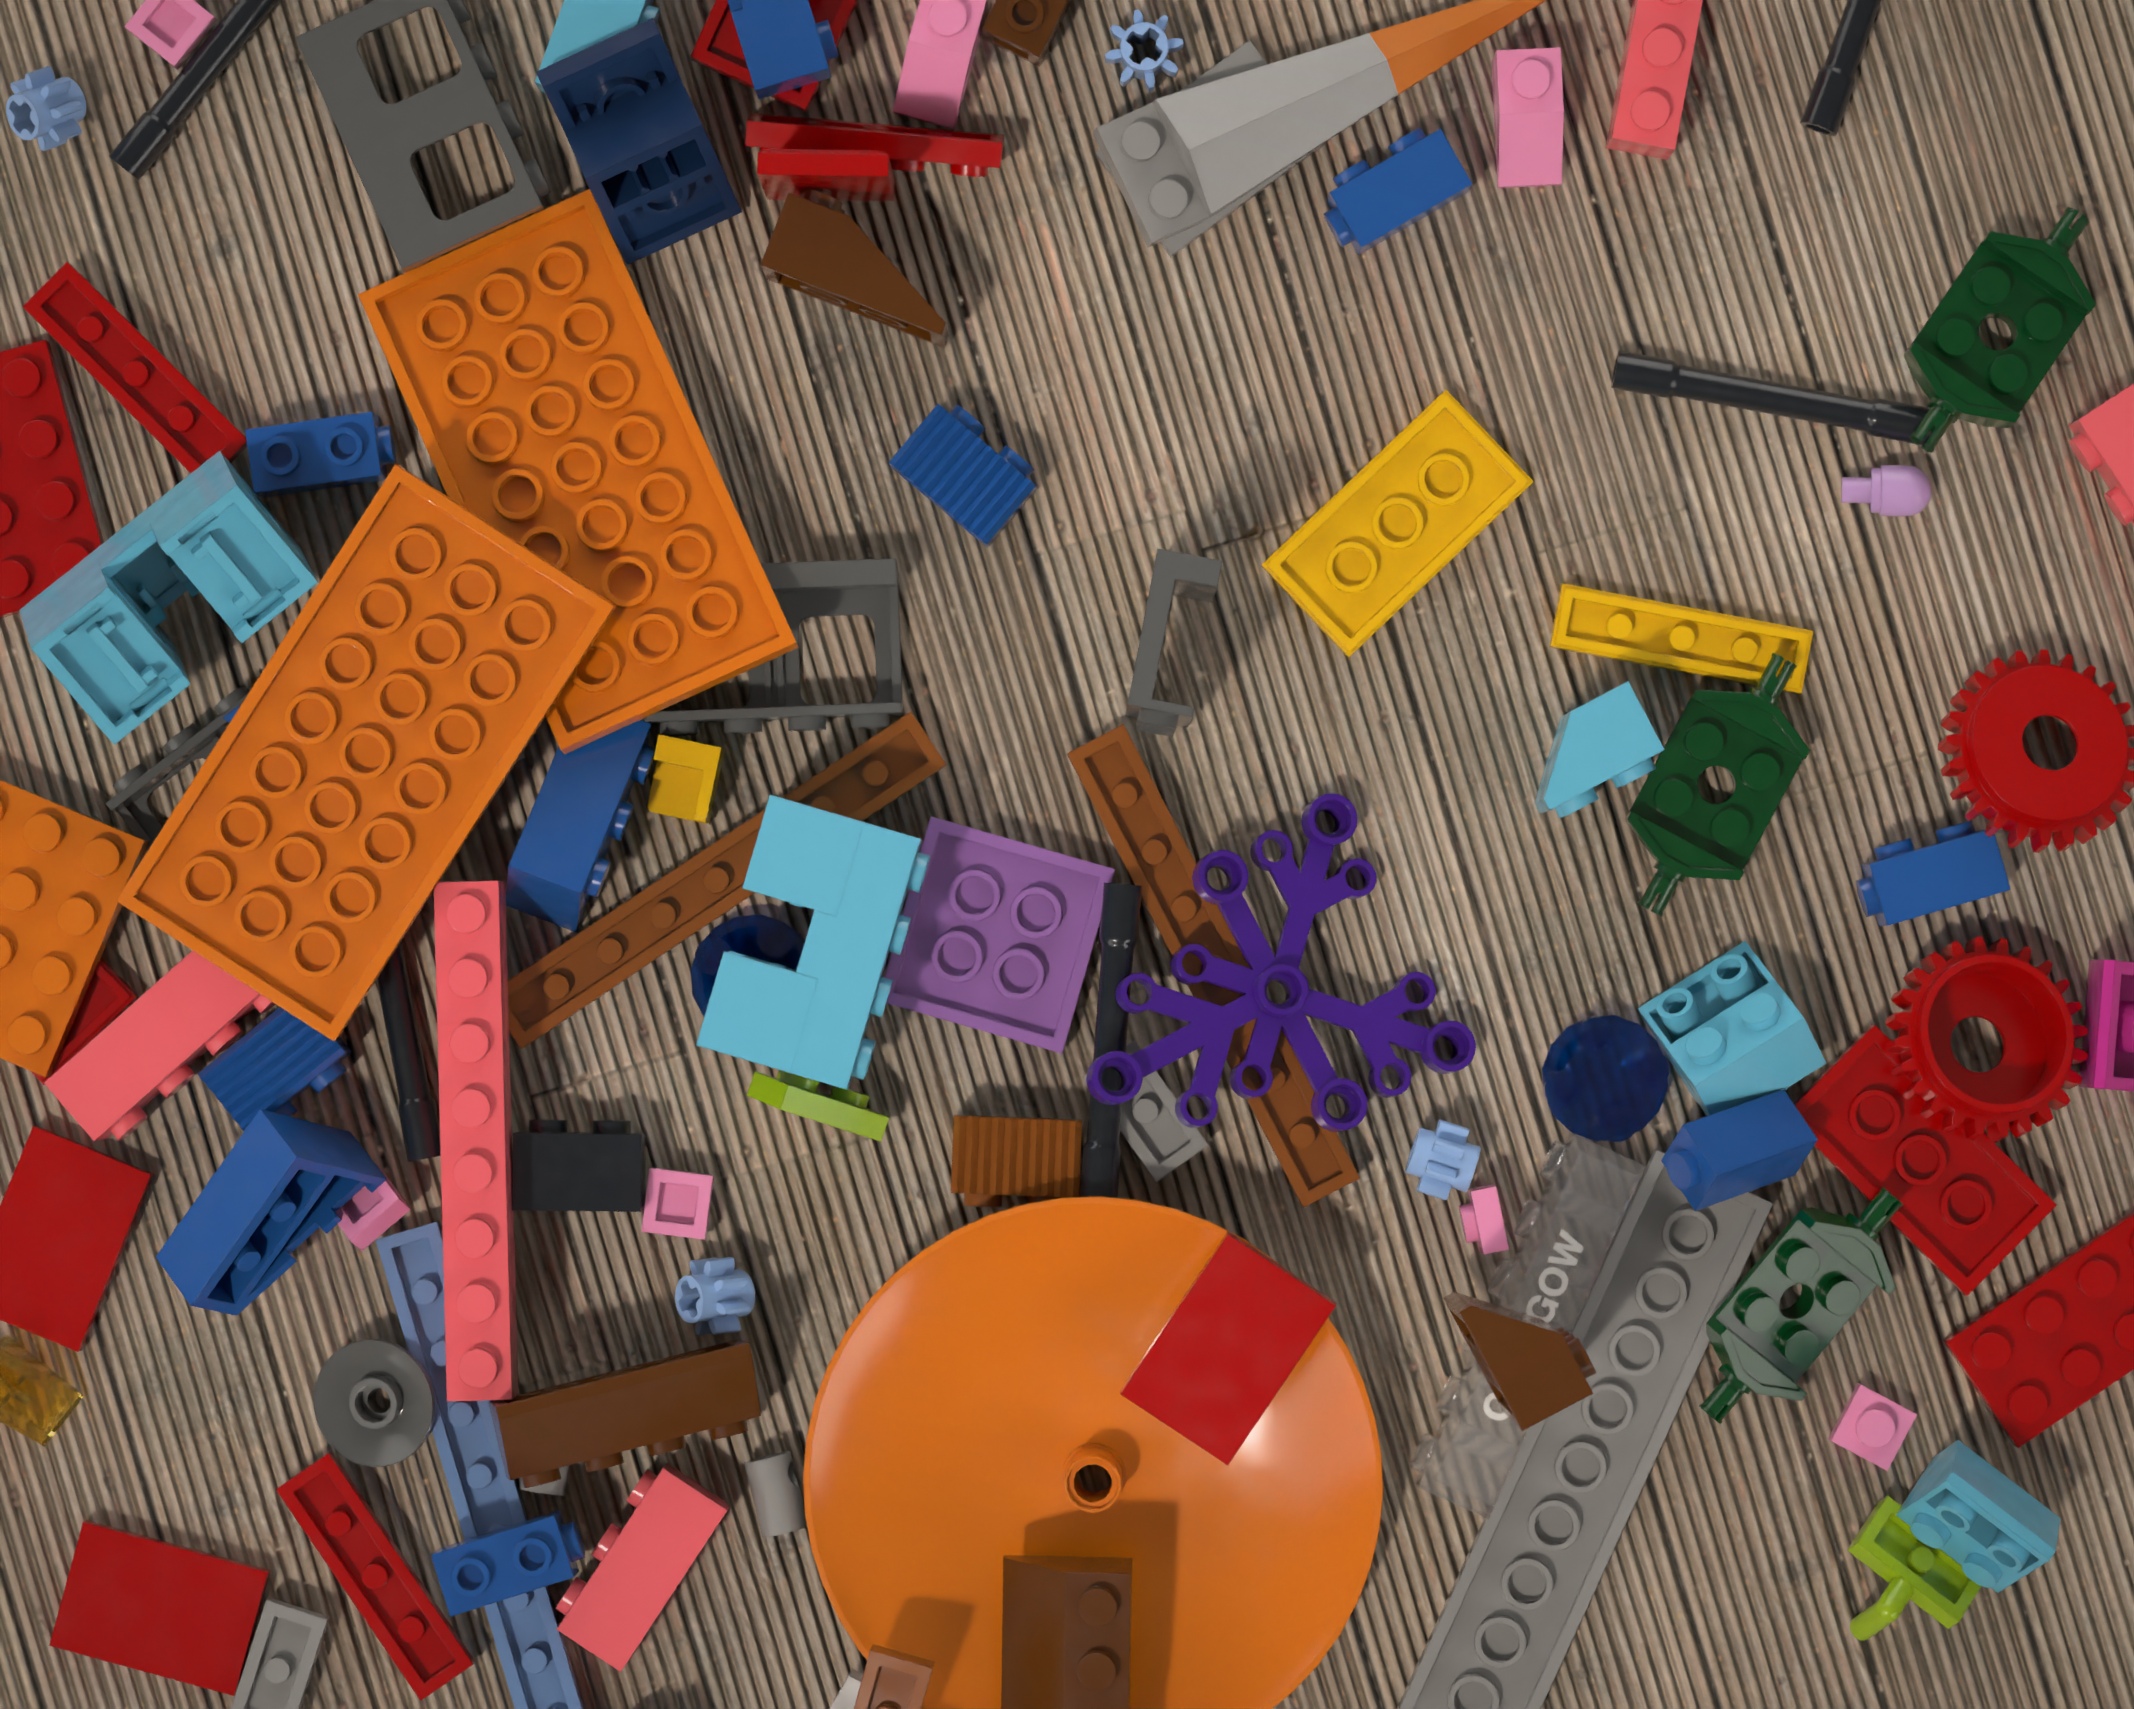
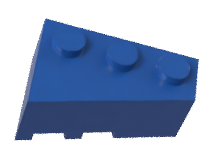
(782, 44)
(573, 824)
(261, 1206)

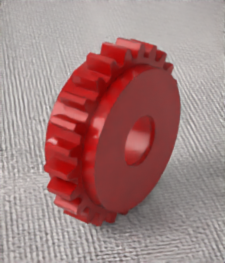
(2007, 783)
(2024, 1010)

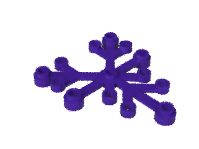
(1214, 1025)

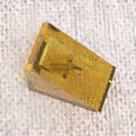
(32, 1394)

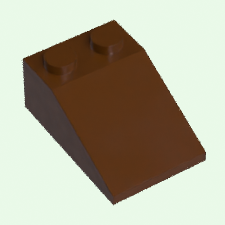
(834, 261)

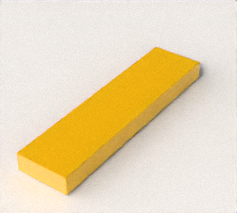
(1676, 637)

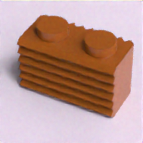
(1015, 1158)

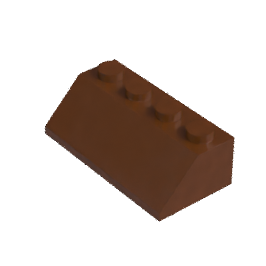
(1523, 1359)
(626, 1410)
(1066, 1632)

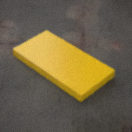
(1397, 523)

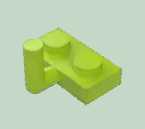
(799, 1096)
(1912, 1571)

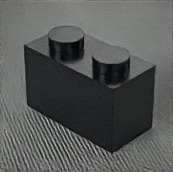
(579, 1168)

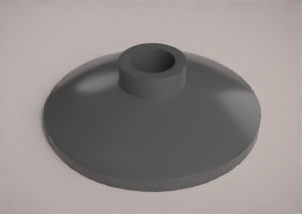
(348, 1404)

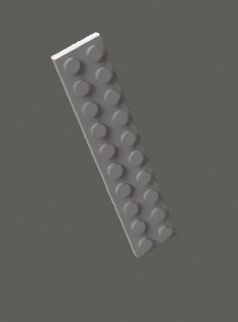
(1587, 1463)

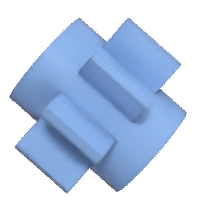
(1139, 33)
(46, 108)
(1442, 1159)
(715, 1296)

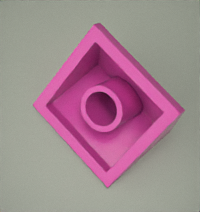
(2109, 1026)

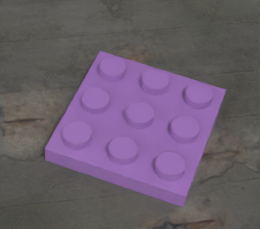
(998, 935)

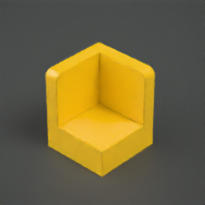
(685, 779)

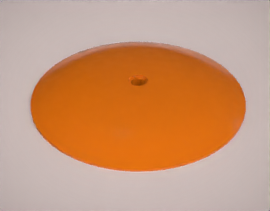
(1000, 1376)

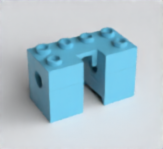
(104, 614)
(819, 1014)

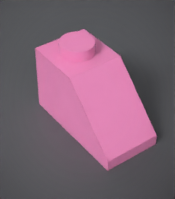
(939, 60)
(1528, 117)

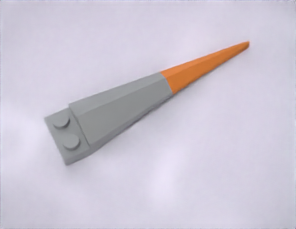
(1228, 136)

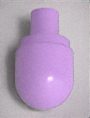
(1889, 490)

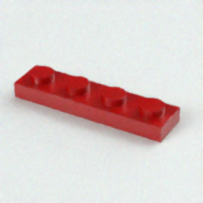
(907, 146)
(133, 370)
(375, 1575)

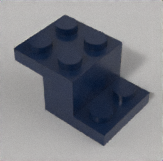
(639, 141)

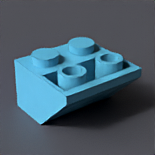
(1595, 744)
(1732, 1032)
(1980, 1518)

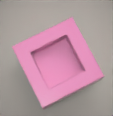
(171, 27)
(677, 1203)
(371, 1214)
(1483, 1220)
(1872, 1426)

